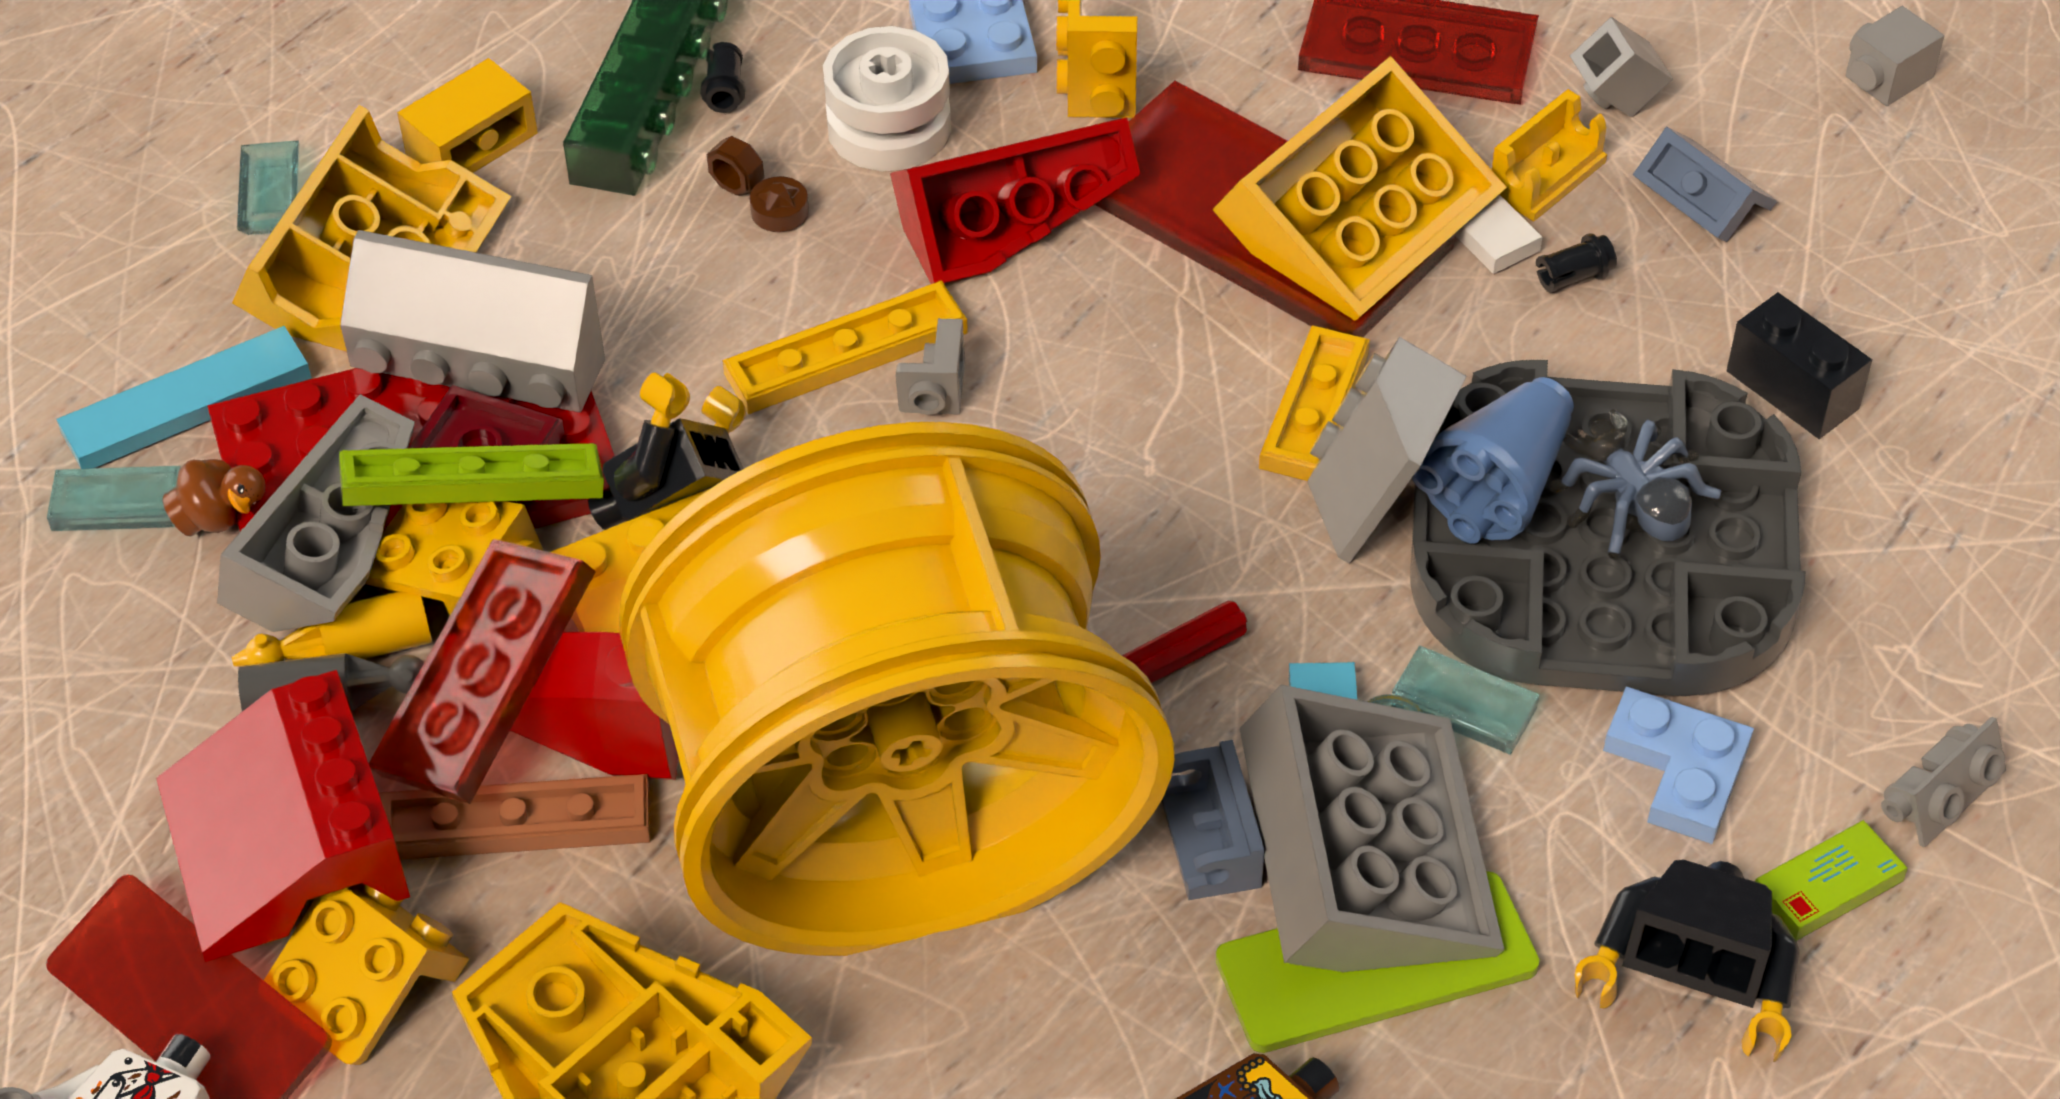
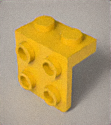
(1099, 62)
(439, 545)
(357, 964)

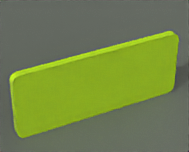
(1298, 1003)

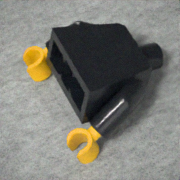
(670, 457)
(1704, 933)

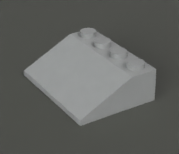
(1366, 834)

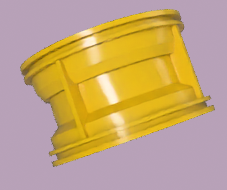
(890, 689)

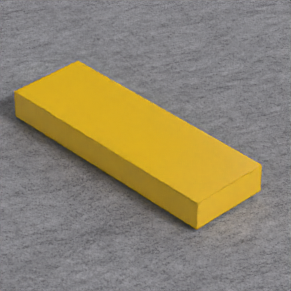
(1318, 385)

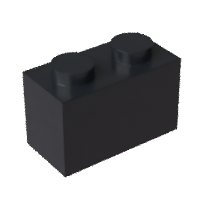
(1798, 365)

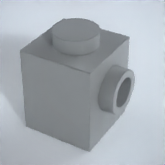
(1894, 55)
(1620, 68)

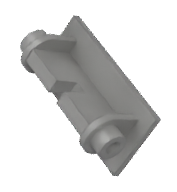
(1961, 769)

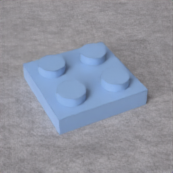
(978, 36)

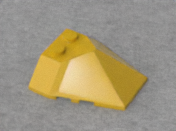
(602, 1017)

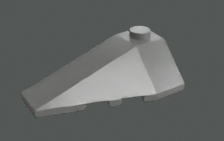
(304, 548)

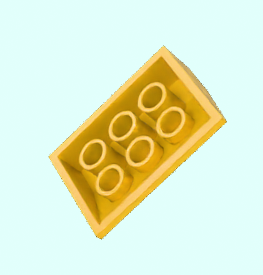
(1361, 193)

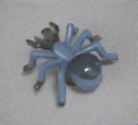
(1645, 493)

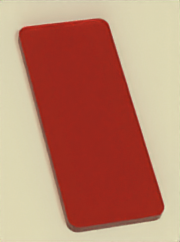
(149, 980)

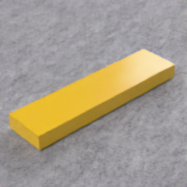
(840, 347)

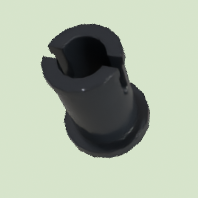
(722, 86)
(1587, 259)

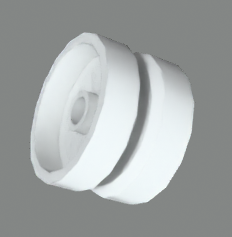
(887, 98)

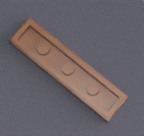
(521, 817)

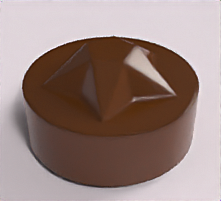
(779, 204)

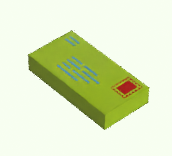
(1832, 879)

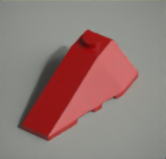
(992, 203)
(594, 712)

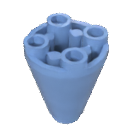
(1497, 461)

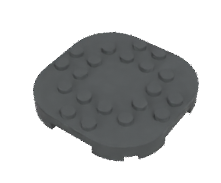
(1665, 612)

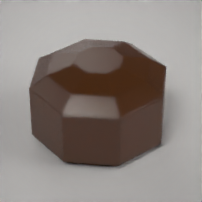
(735, 166)

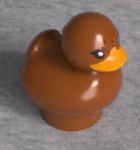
(211, 495)

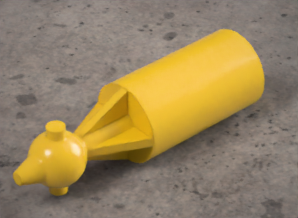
(362, 630)

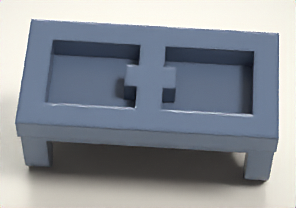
(1213, 823)

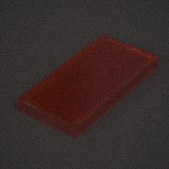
(1434, 41)
(481, 670)

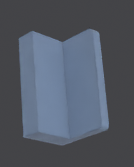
(1700, 184)

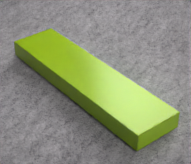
(470, 474)

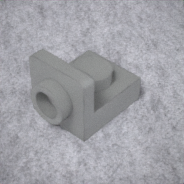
(938, 381)

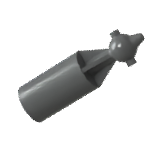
(358, 676)

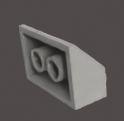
(1379, 441)

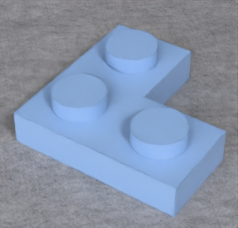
(1694, 750)

